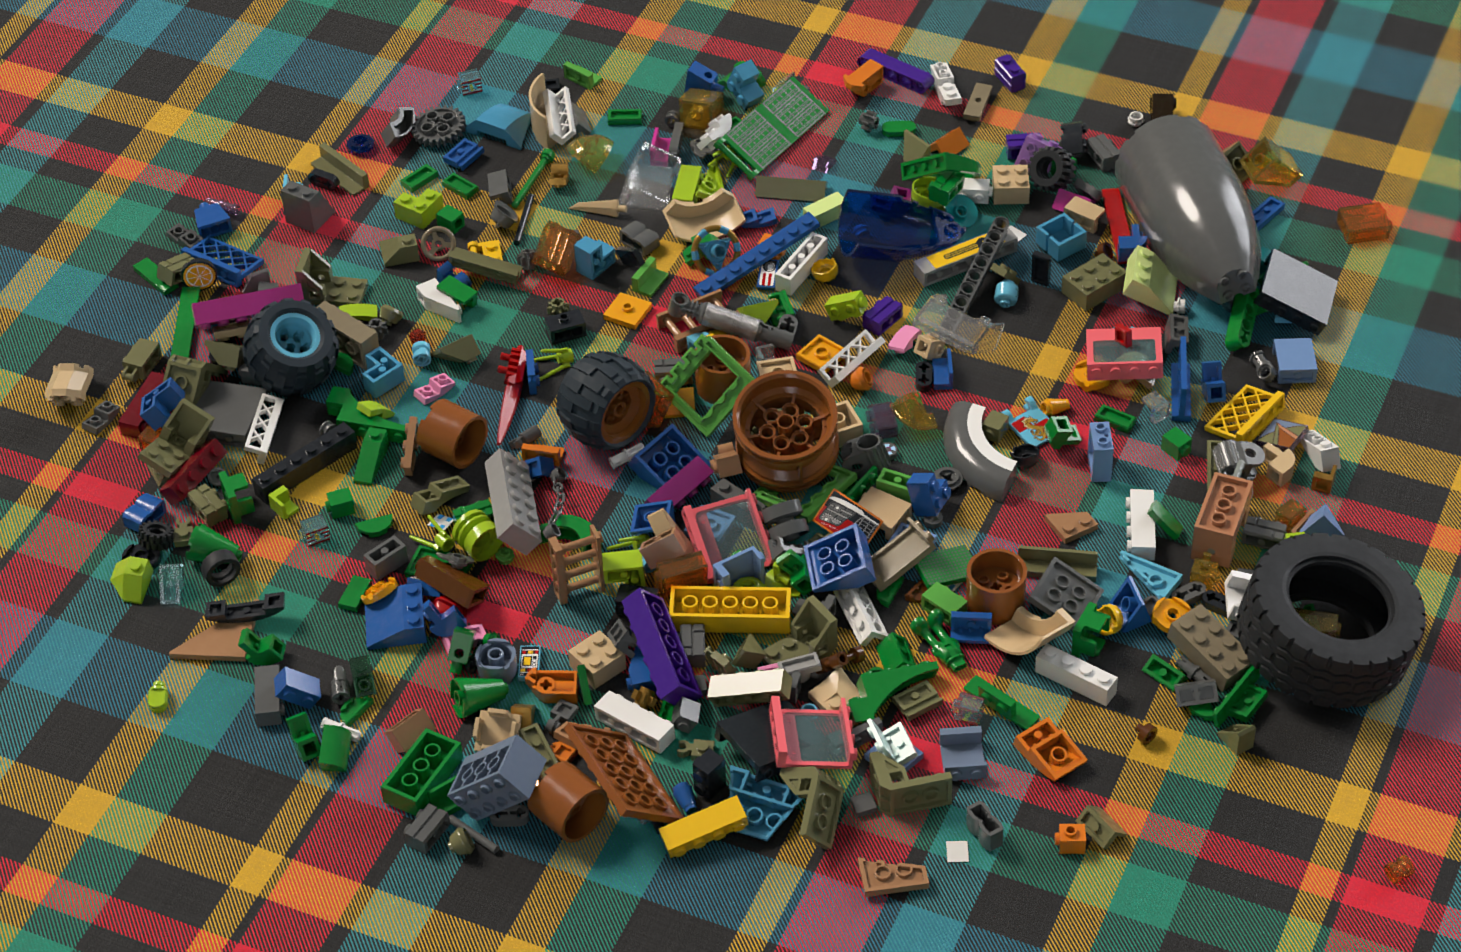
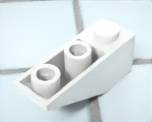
(438, 302)
(1321, 451)

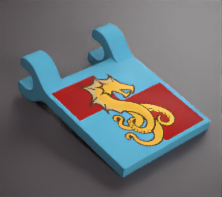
(1030, 424)

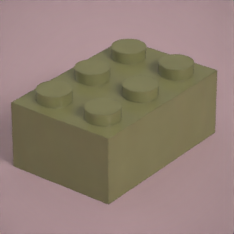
(1093, 282)

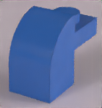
(1127, 244)
(1211, 383)
(444, 623)

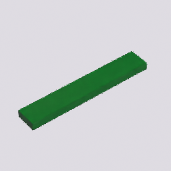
(185, 322)

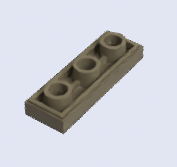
(977, 102)

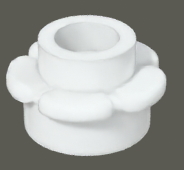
(1135, 119)
(1179, 306)

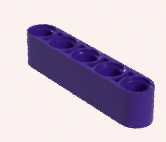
(899, 71)

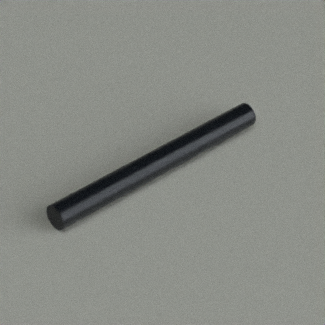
(524, 217)

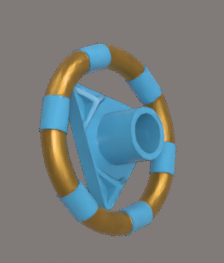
(715, 249)

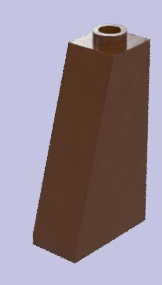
(451, 581)

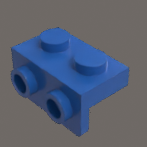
(970, 626)

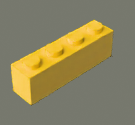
(703, 827)

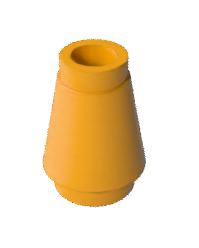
(1054, 406)

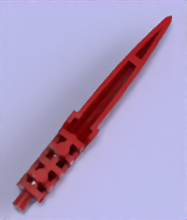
(514, 381)

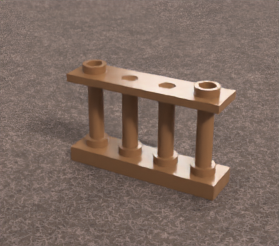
(664, 319)
(559, 563)

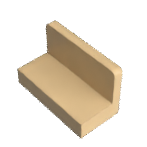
(1084, 213)

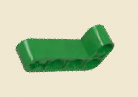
(1242, 321)

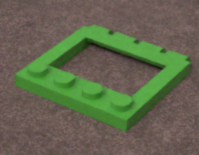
(682, 372)
(842, 481)

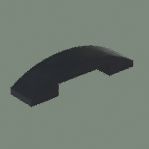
(245, 612)

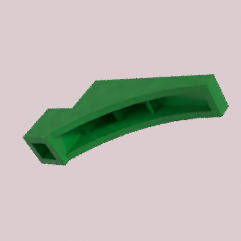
(344, 405)
(882, 685)

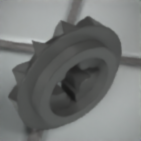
(947, 473)

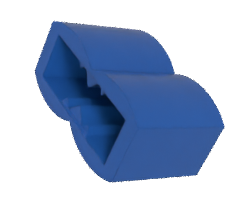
(145, 509)

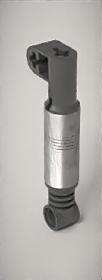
(735, 322)

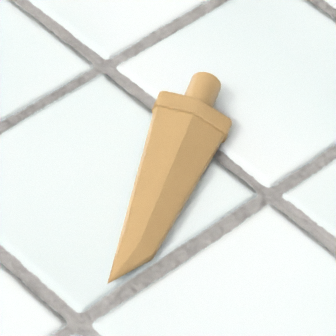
(606, 207)

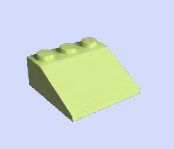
(1149, 280)

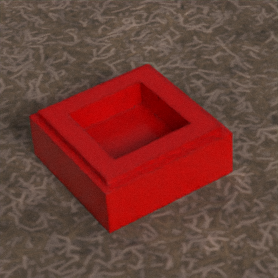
(1123, 335)

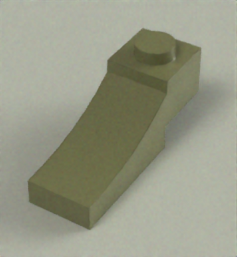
(437, 494)

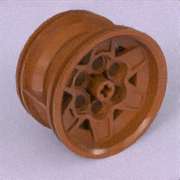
(796, 464)

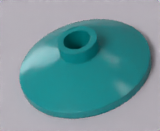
(966, 208)

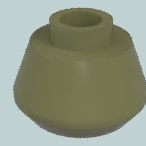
(390, 315)
(461, 842)

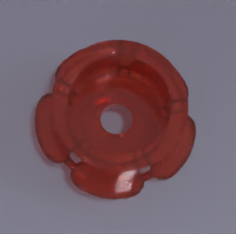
(417, 335)

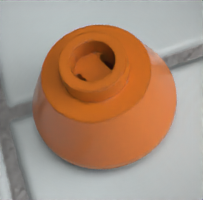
(861, 379)

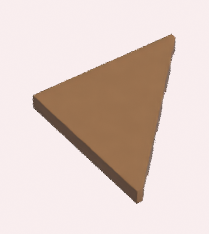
(215, 643)

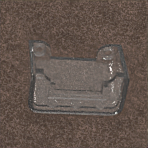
(649, 179)

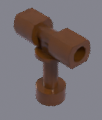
(840, 659)

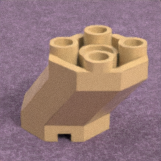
(69, 384)

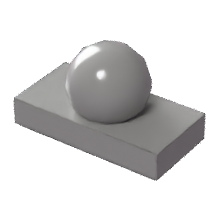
(804, 664)

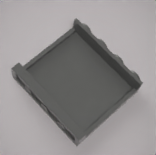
(233, 411)

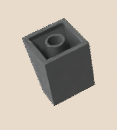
(305, 206)

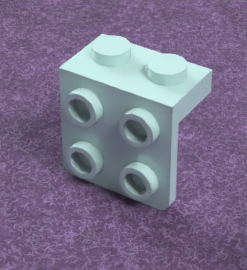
(893, 742)

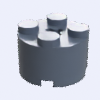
(496, 660)

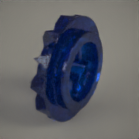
(355, 144)

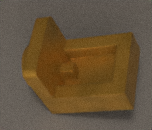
(559, 175)

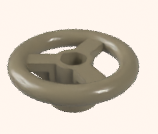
(430, 254)

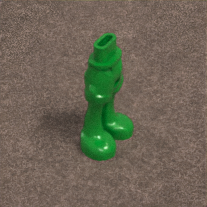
(948, 648)

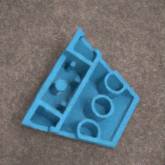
(503, 122)
(764, 802)

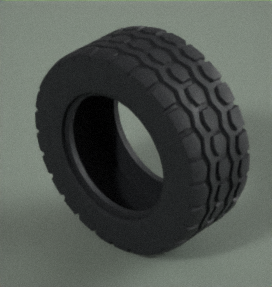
(1317, 664)

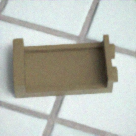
(901, 554)

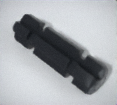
(471, 667)

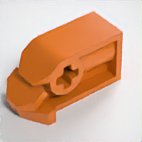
(865, 78)
(560, 685)

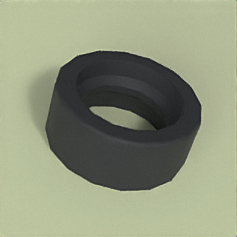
(214, 560)

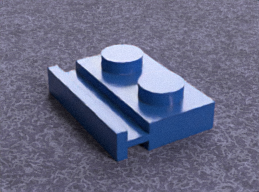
(463, 154)
(532, 370)

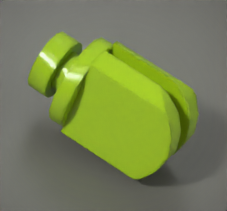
(158, 697)

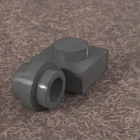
(562, 712)

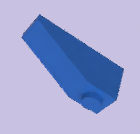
(639, 673)

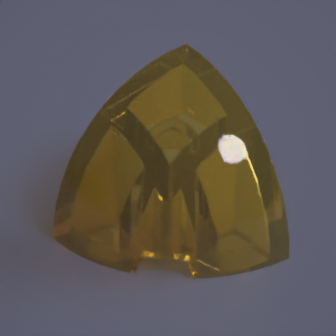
(591, 150)
(911, 412)

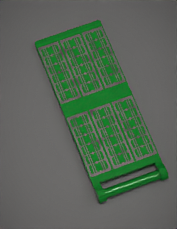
(772, 127)

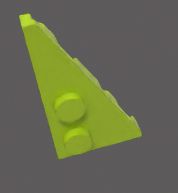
(711, 183)

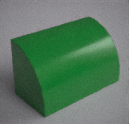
(334, 748)

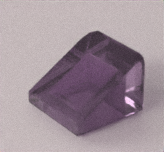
(823, 163)

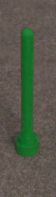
(547, 157)

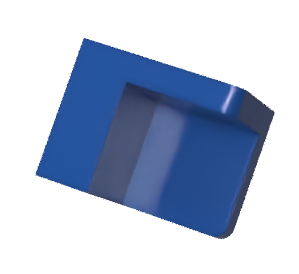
(540, 467)

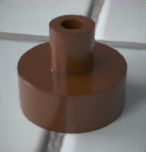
(1104, 248)
(1146, 733)

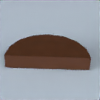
(915, 593)

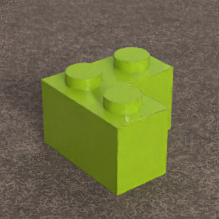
(419, 210)
(624, 567)

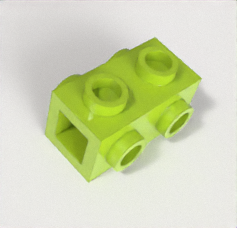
(846, 305)

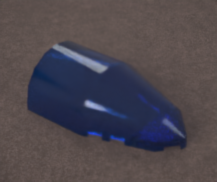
(892, 228)

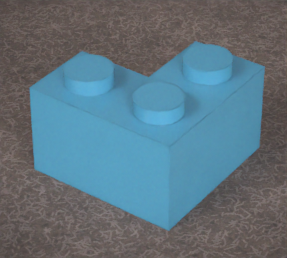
(744, 85)
(593, 257)
(383, 372)

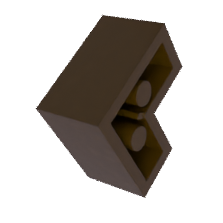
(1162, 105)

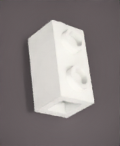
(977, 190)

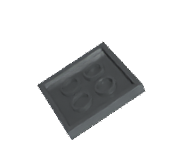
(1064, 589)

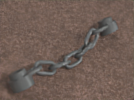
(557, 475)

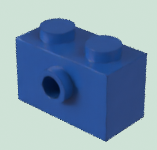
(297, 687)

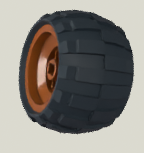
(606, 400)

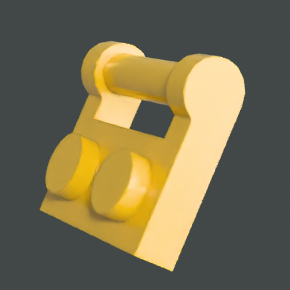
(489, 248)

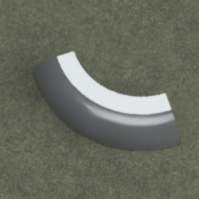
(972, 453)

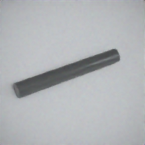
(474, 834)

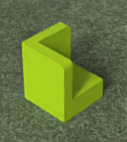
(281, 503)

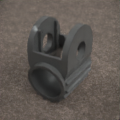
(867, 451)
(1230, 451)

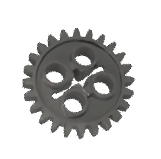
(438, 126)

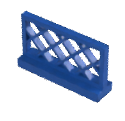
(226, 273)
(1181, 386)

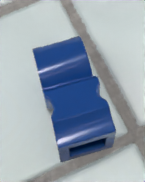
(447, 269)

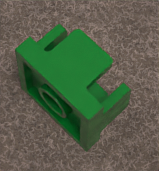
(236, 506)
(1083, 639)

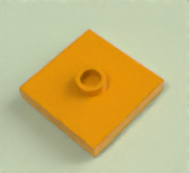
(627, 310)
(819, 352)

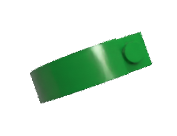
(571, 528)

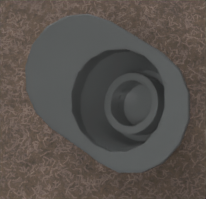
(503, 215)

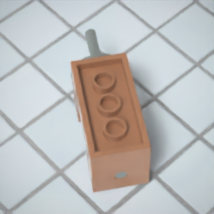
(1221, 516)

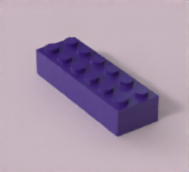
(661, 647)

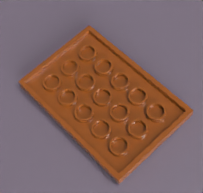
(623, 774)

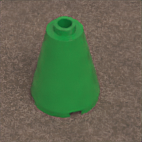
(205, 541)
(476, 694)

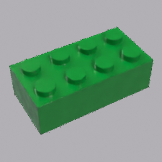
(421, 769)

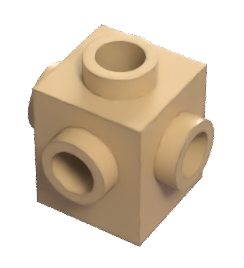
(929, 347)

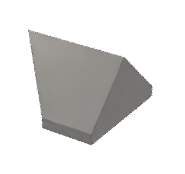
(253, 280)

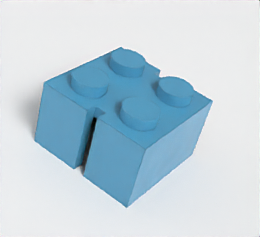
(1061, 237)

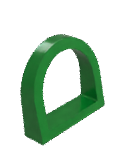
(939, 163)

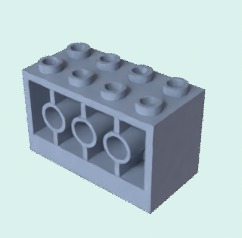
(497, 777)

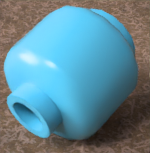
(1006, 293)

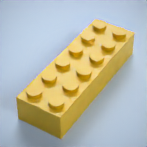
(732, 608)

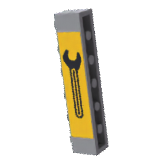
(957, 259)

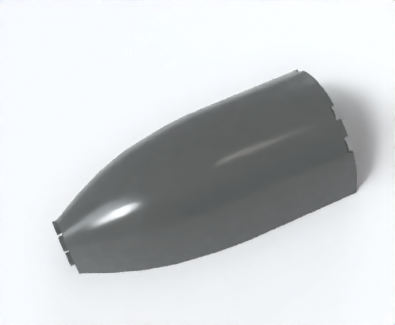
(1191, 206)

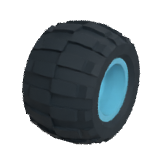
(280, 363)

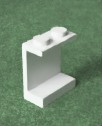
(1234, 590)

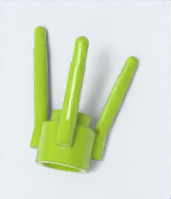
(723, 155)
(562, 355)
(442, 539)
(636, 541)

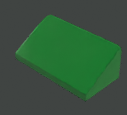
(1164, 672)

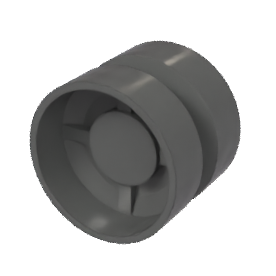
(783, 516)

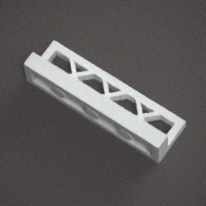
(556, 117)
(856, 360)
(269, 430)
(861, 614)

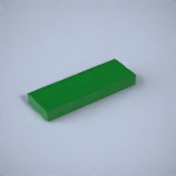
(148, 271)

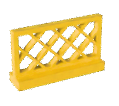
(1257, 420)

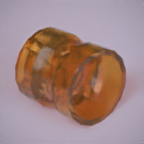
(1397, 870)

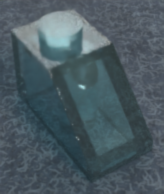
(171, 583)

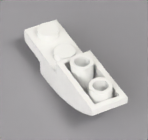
(945, 84)
(717, 129)

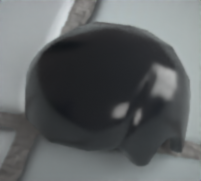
(1025, 455)

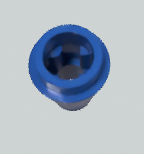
(685, 797)

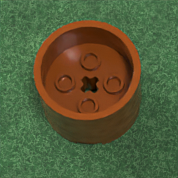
(713, 375)
(452, 433)
(996, 584)
(568, 802)

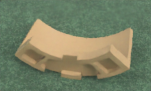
(538, 112)
(689, 218)
(1029, 632)

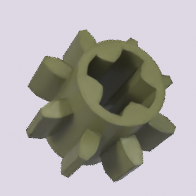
(557, 306)

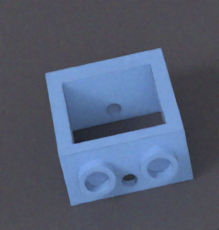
(1100, 451)

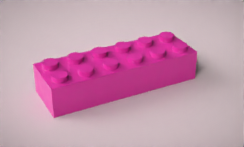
(241, 306)

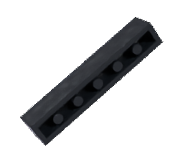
(306, 461)

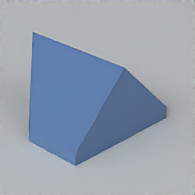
(1322, 522)

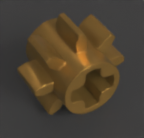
(644, 697)

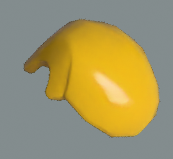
(824, 270)
(1116, 618)

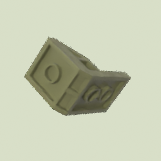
(320, 284)
(192, 375)
(178, 439)
(811, 631)
(907, 794)
(822, 802)

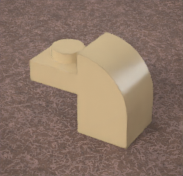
(1280, 464)

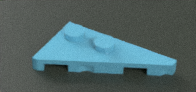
(1155, 577)

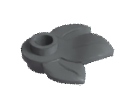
(701, 153)
(457, 560)

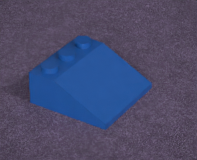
(664, 457)
(840, 560)
(396, 618)

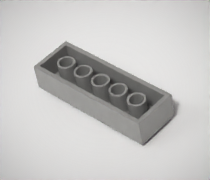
(513, 501)

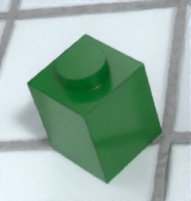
(450, 218)
(1176, 443)
(340, 503)

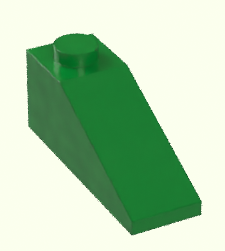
(371, 455)

